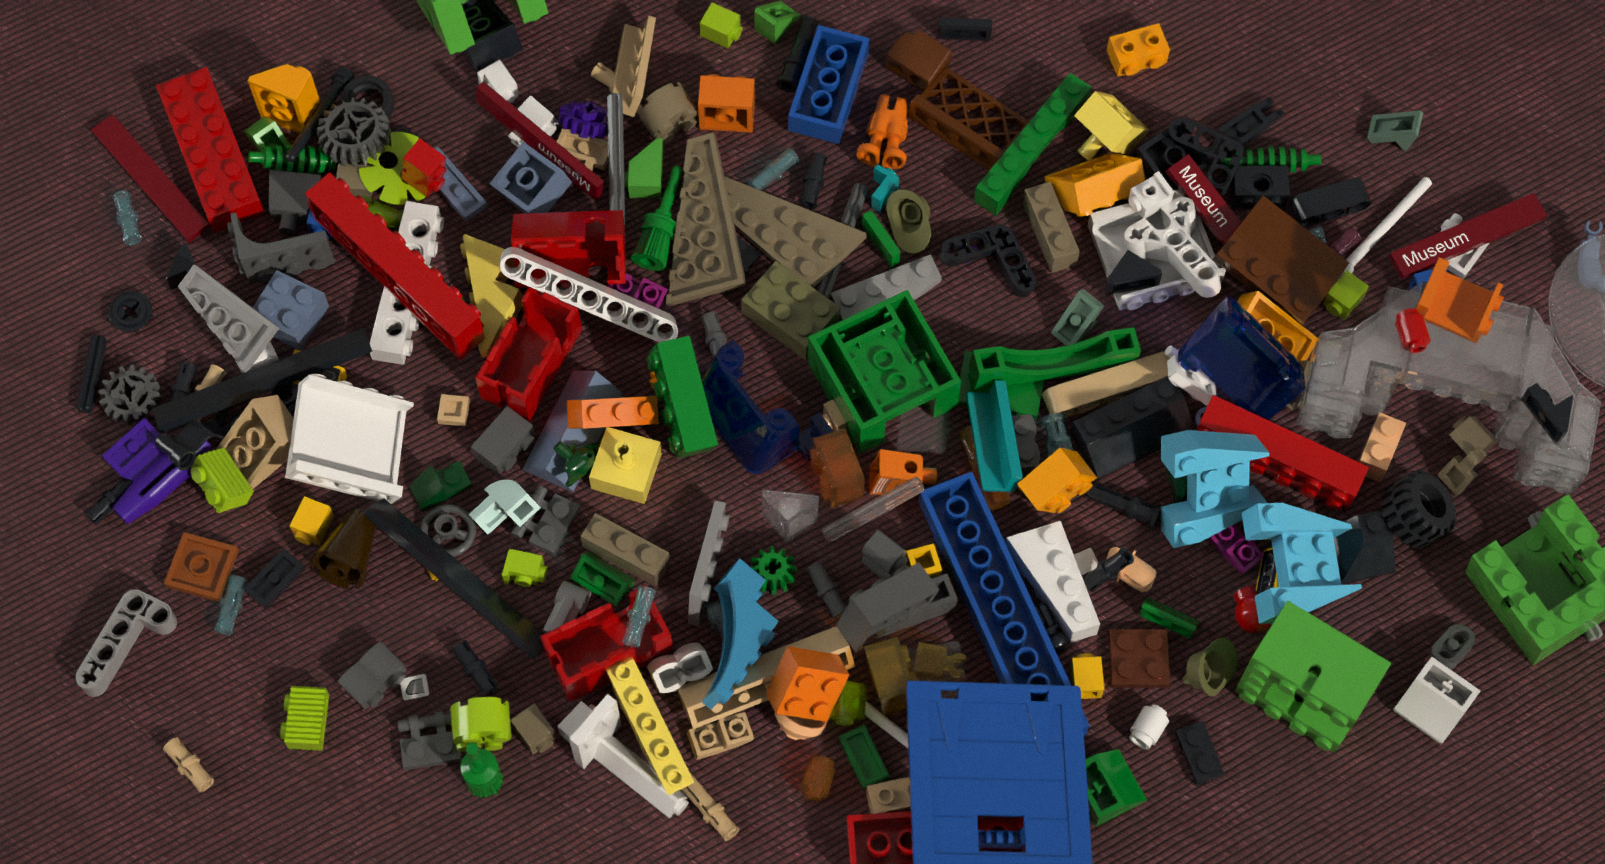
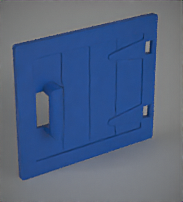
(997, 758)

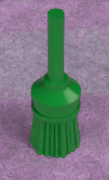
(658, 230)
(481, 771)

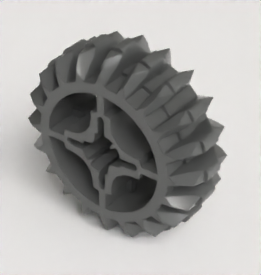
(339, 140)

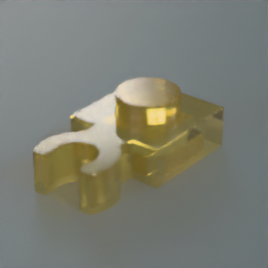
(932, 661)

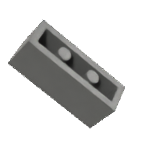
(943, 602)

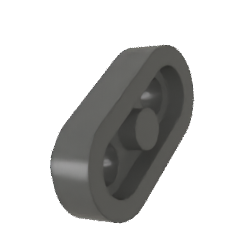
(1447, 647)

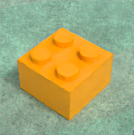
(1057, 481)

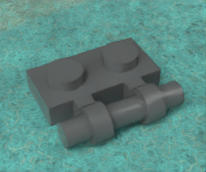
(553, 525)
(429, 749)

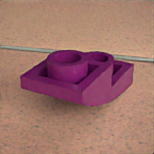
(642, 290)
(1236, 548)

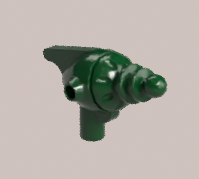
(577, 459)

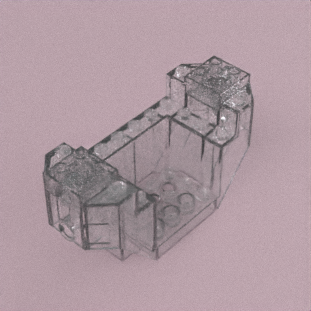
(1362, 365)

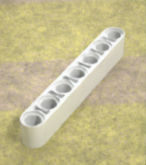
(581, 284)

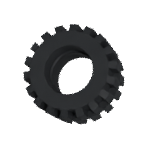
(1418, 508)

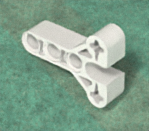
(1176, 246)

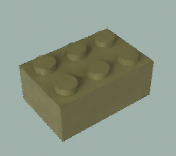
(789, 308)

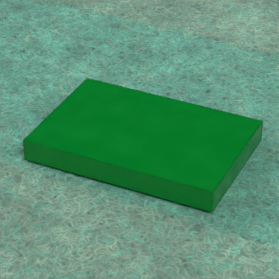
(1023, 397)

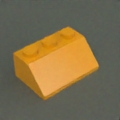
(285, 96)
(1096, 182)

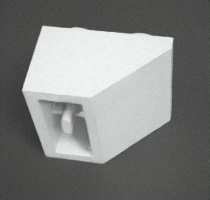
(1436, 700)

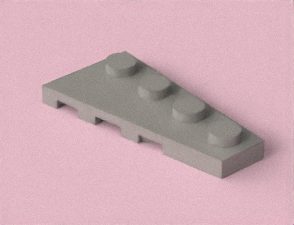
(915, 277)
(233, 320)
(706, 564)

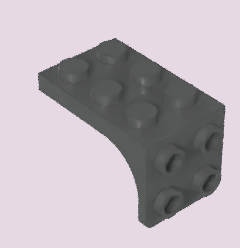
(288, 256)

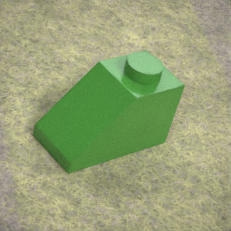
(266, 133)
(646, 172)

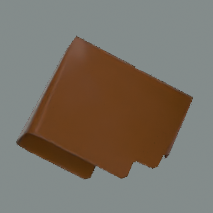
(918, 59)

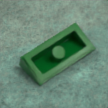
(602, 578)
(1168, 618)

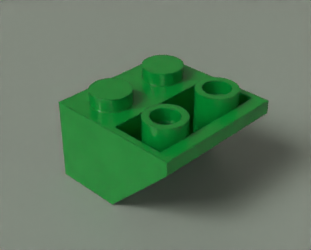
(1110, 787)

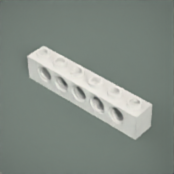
(390, 348)

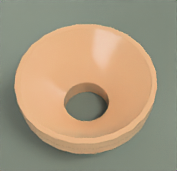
(800, 728)

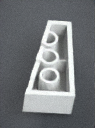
(1052, 571)

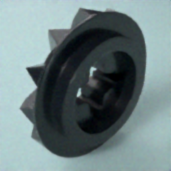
(130, 301)

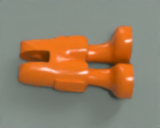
(886, 125)

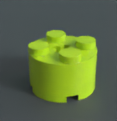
(481, 722)

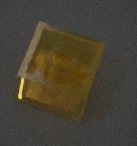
(889, 673)

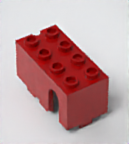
(573, 242)
(529, 354)
(593, 642)

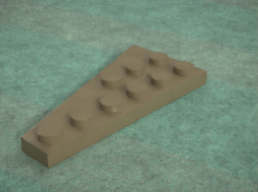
(705, 234)
(791, 234)

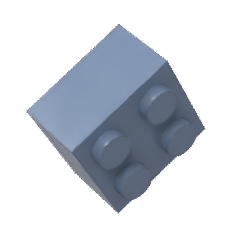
(530, 181)
(293, 308)

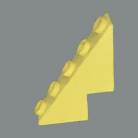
(490, 294)
(649, 726)

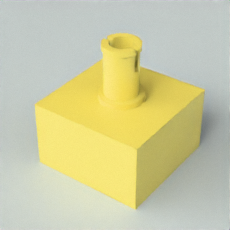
(1110, 126)
(625, 465)

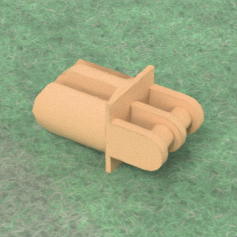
(1138, 574)

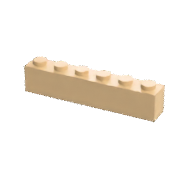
(756, 682)

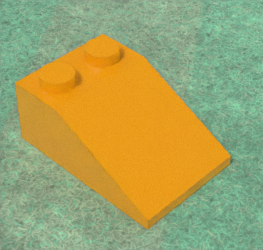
(1279, 324)

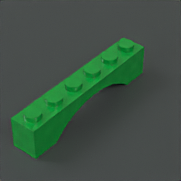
(1013, 165)
(1024, 366)

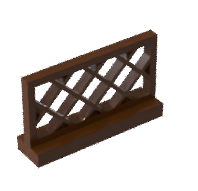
(958, 131)

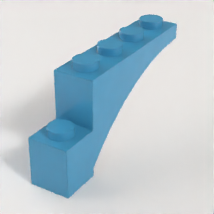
(744, 629)

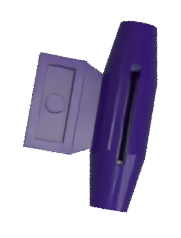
(148, 467)

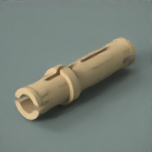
(712, 811)

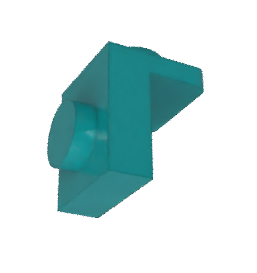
(888, 184)

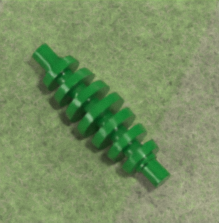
(306, 159)
(1291, 160)

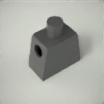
(288, 198)

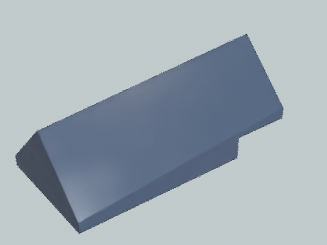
(543, 459)

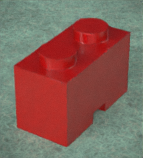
(424, 168)

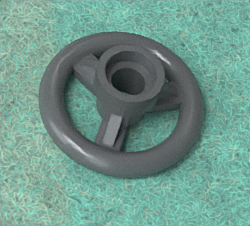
(448, 520)

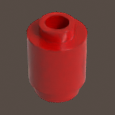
(1412, 330)

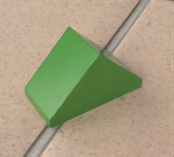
(774, 20)

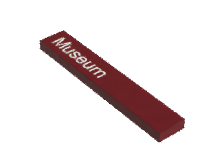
(539, 140)
(1207, 200)
(1467, 235)

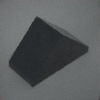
(1132, 274)

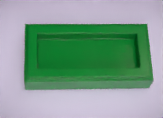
(881, 238)
(863, 757)

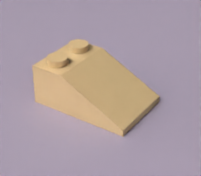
(260, 438)

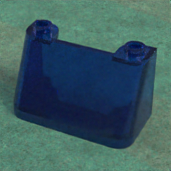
(1244, 360)
(754, 438)

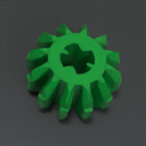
(783, 567)

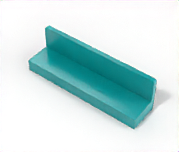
(994, 439)

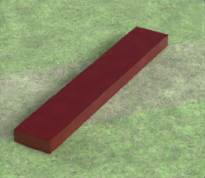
(150, 178)

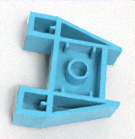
(1216, 482)
(1302, 557)

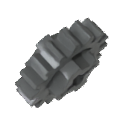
(117, 390)

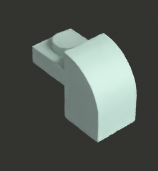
(504, 500)

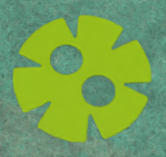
(376, 176)

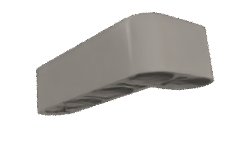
(121, 644)

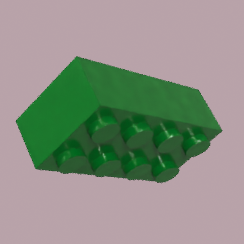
(682, 397)

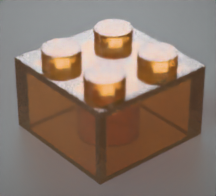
(837, 468)

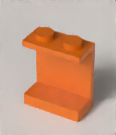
(1458, 304)

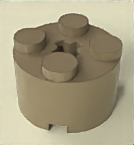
(668, 112)

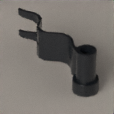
(183, 446)

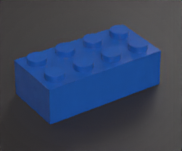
(828, 84)

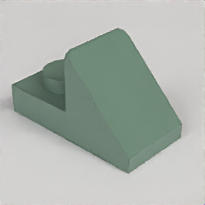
(1397, 127)
(1078, 318)

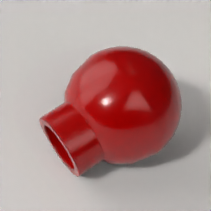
(1246, 611)

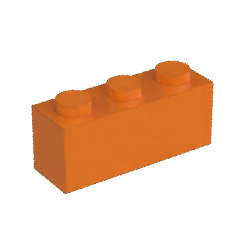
(612, 412)

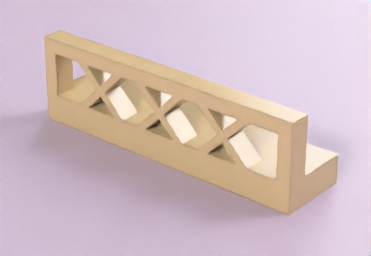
(633, 64)

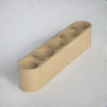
(1105, 386)

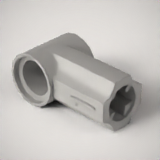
(569, 604)

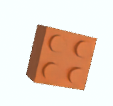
(726, 103)
(807, 684)

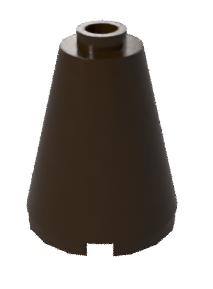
(346, 551)

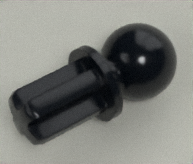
(1056, 637)

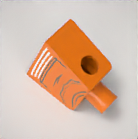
(896, 468)

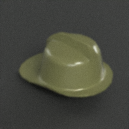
(909, 220)
(1212, 667)

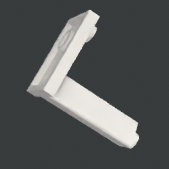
(596, 741)

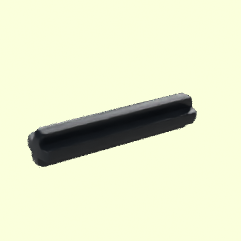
(91, 374)

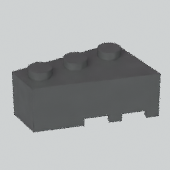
(886, 603)

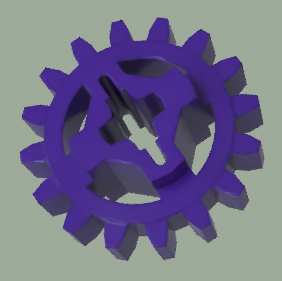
(584, 119)

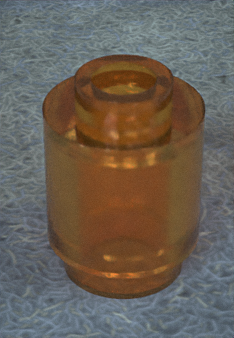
(817, 778)

